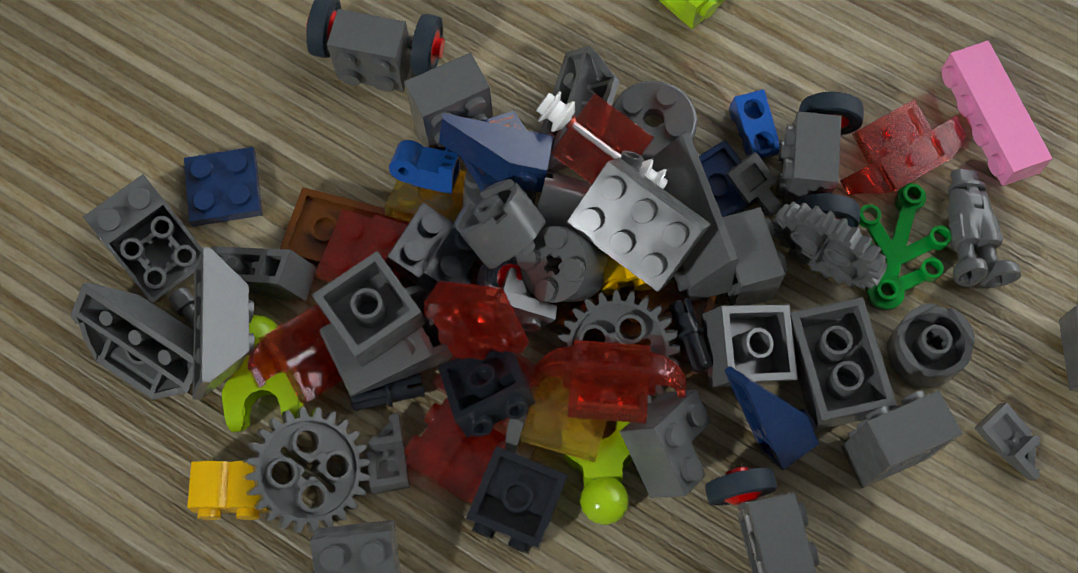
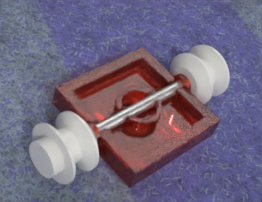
(596, 136)

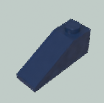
(499, 150)
(778, 427)

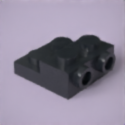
(432, 251)
(486, 391)
(516, 500)

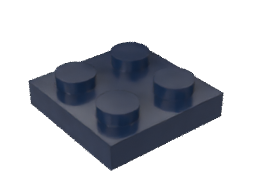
(222, 186)

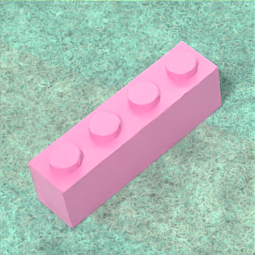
(995, 113)

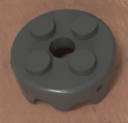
(663, 101)

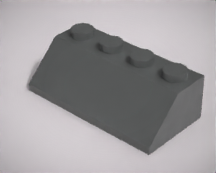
(713, 260)

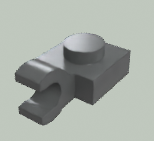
(752, 181)

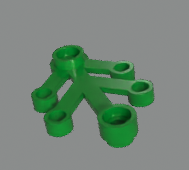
(898, 252)

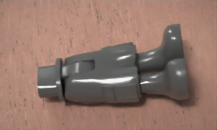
(978, 231)

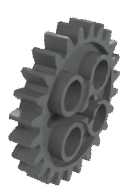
(829, 245)
(609, 314)
(286, 498)

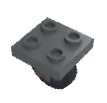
(529, 310)

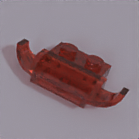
(902, 149)
(299, 353)
(609, 378)

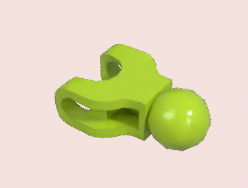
(241, 393)
(604, 496)

